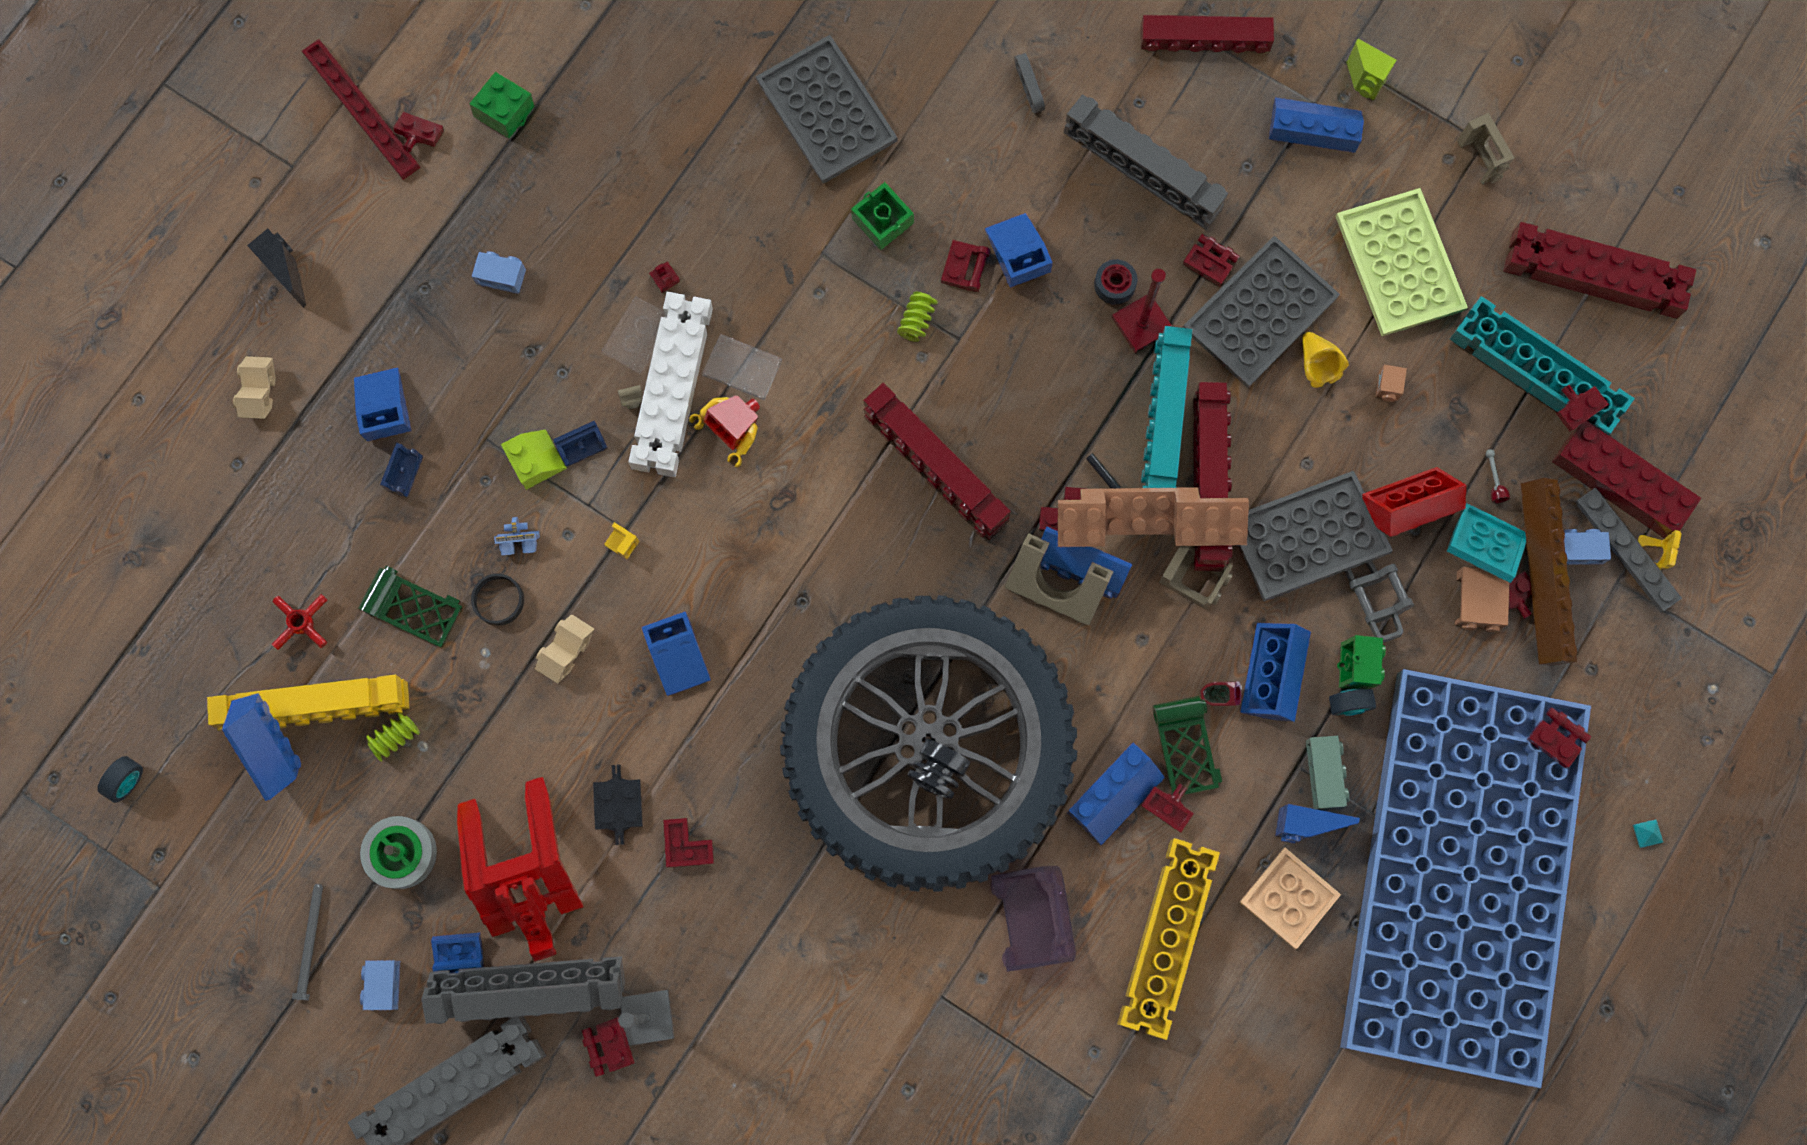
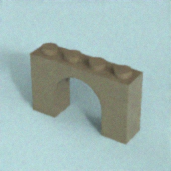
(1076, 603)

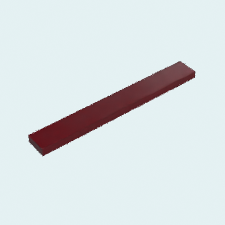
(360, 109)

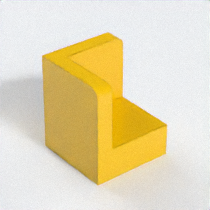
(621, 541)

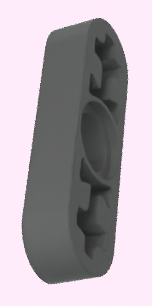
(1029, 83)

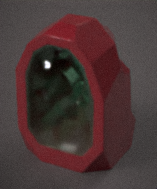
(1222, 693)

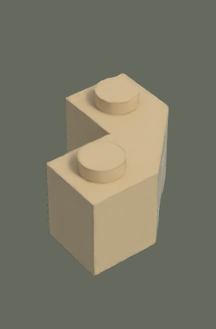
(256, 378)
(558, 658)

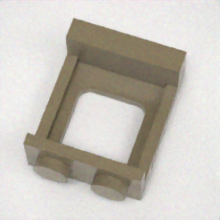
(1479, 132)
(1176, 570)

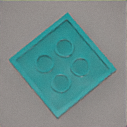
(1488, 543)

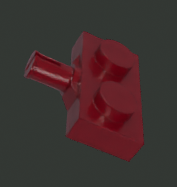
(417, 131)
(1580, 406)
(1519, 592)
(1169, 807)

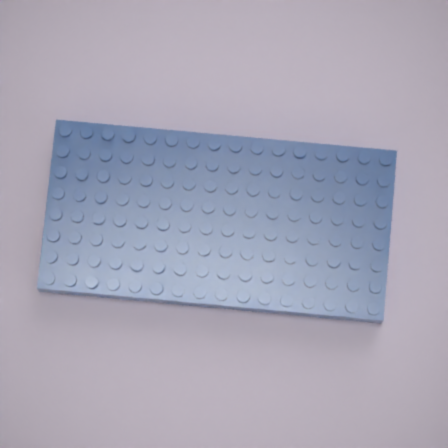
(1465, 882)

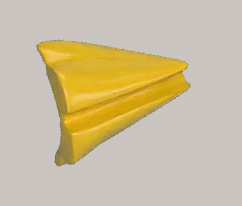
(1322, 360)

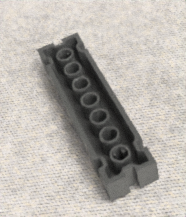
(1145, 161)
(523, 990)
(449, 1086)

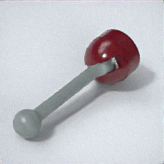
(1498, 493)

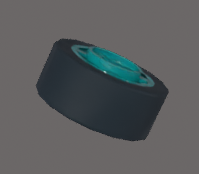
(1352, 702)
(120, 779)

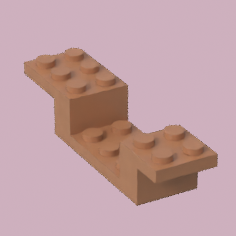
(1152, 512)

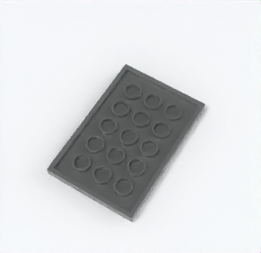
(826, 109)
(1261, 311)
(1311, 536)

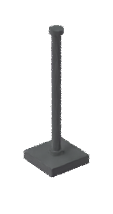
(647, 1017)

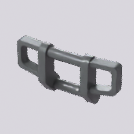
(1392, 612)

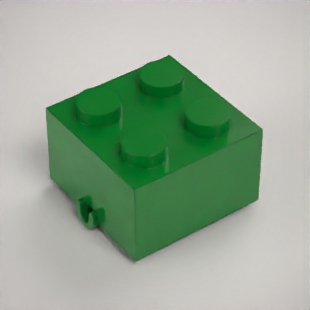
(502, 105)
(882, 215)
(1362, 662)

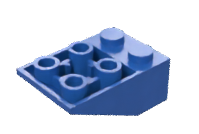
(1019, 250)
(381, 405)
(676, 653)

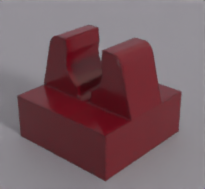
(664, 276)

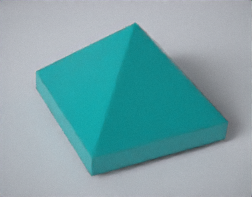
(1647, 833)

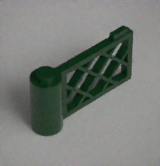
(385, 589)
(1182, 714)

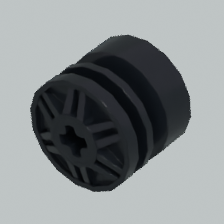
(939, 768)

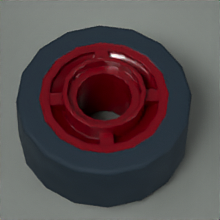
(1118, 270)

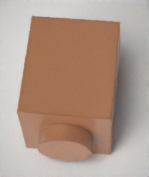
(1390, 383)

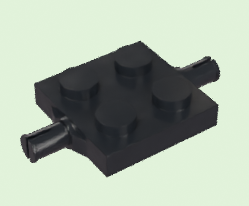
(617, 804)

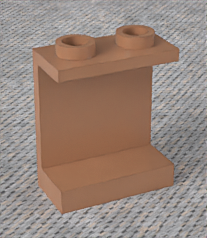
(1482, 600)

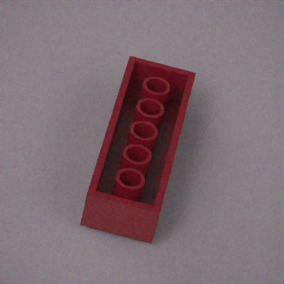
(1626, 479)

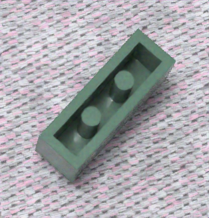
(1327, 773)

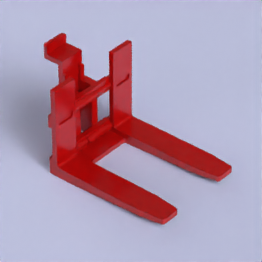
(490, 885)

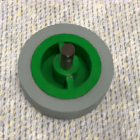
(398, 852)

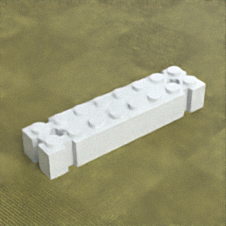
(670, 384)

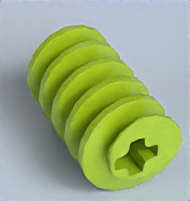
(915, 316)
(392, 736)

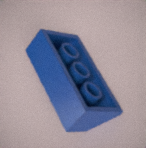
(1316, 125)
(1076, 561)
(1276, 671)
(261, 745)
(1116, 794)

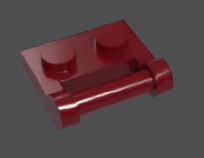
(958, 263)

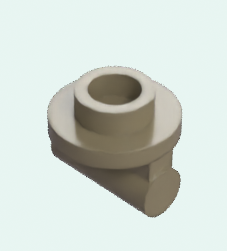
(631, 397)

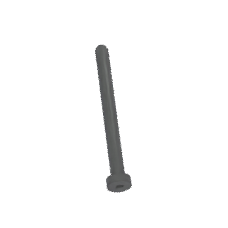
(309, 944)

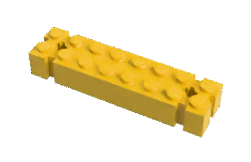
(323, 701)
(1168, 938)

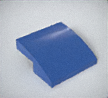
(457, 952)

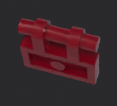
(1209, 265)
(1555, 744)
(614, 1046)

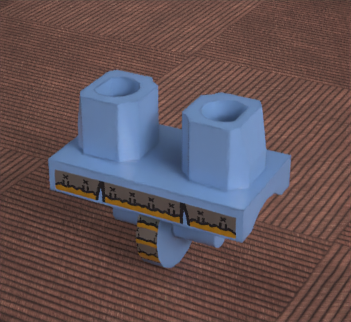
(506, 541)

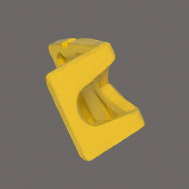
(1669, 544)

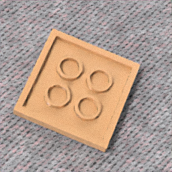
(1290, 898)

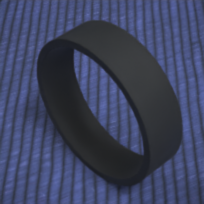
(481, 583)

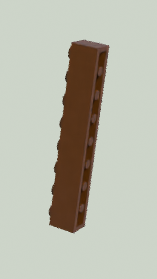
(1548, 572)

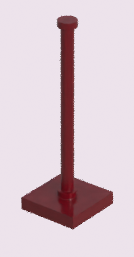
(1143, 319)

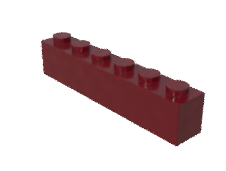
(1207, 33)

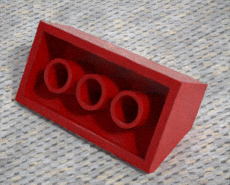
(1415, 501)

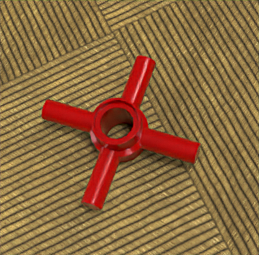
(294, 615)

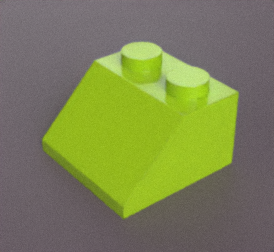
(1369, 69)
(533, 457)

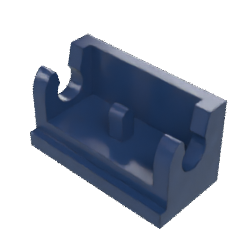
(580, 443)
(401, 470)

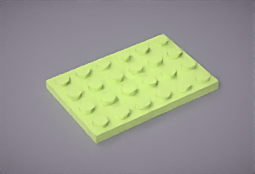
(1401, 262)

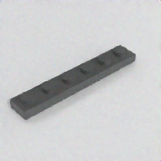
(1629, 550)

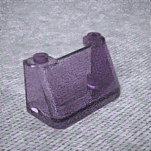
(1035, 917)

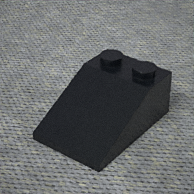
(276, 256)

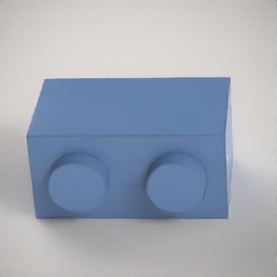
(499, 272)
(1587, 547)
(380, 985)

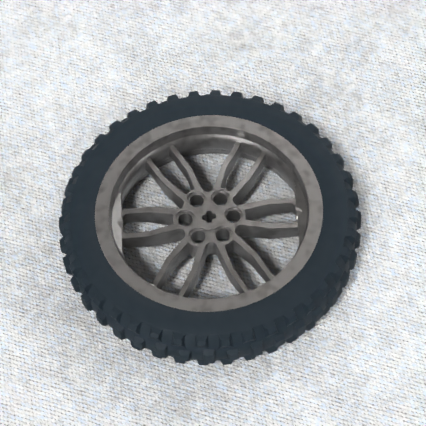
(942, 632)

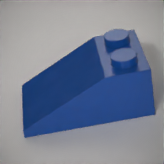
(1301, 823)

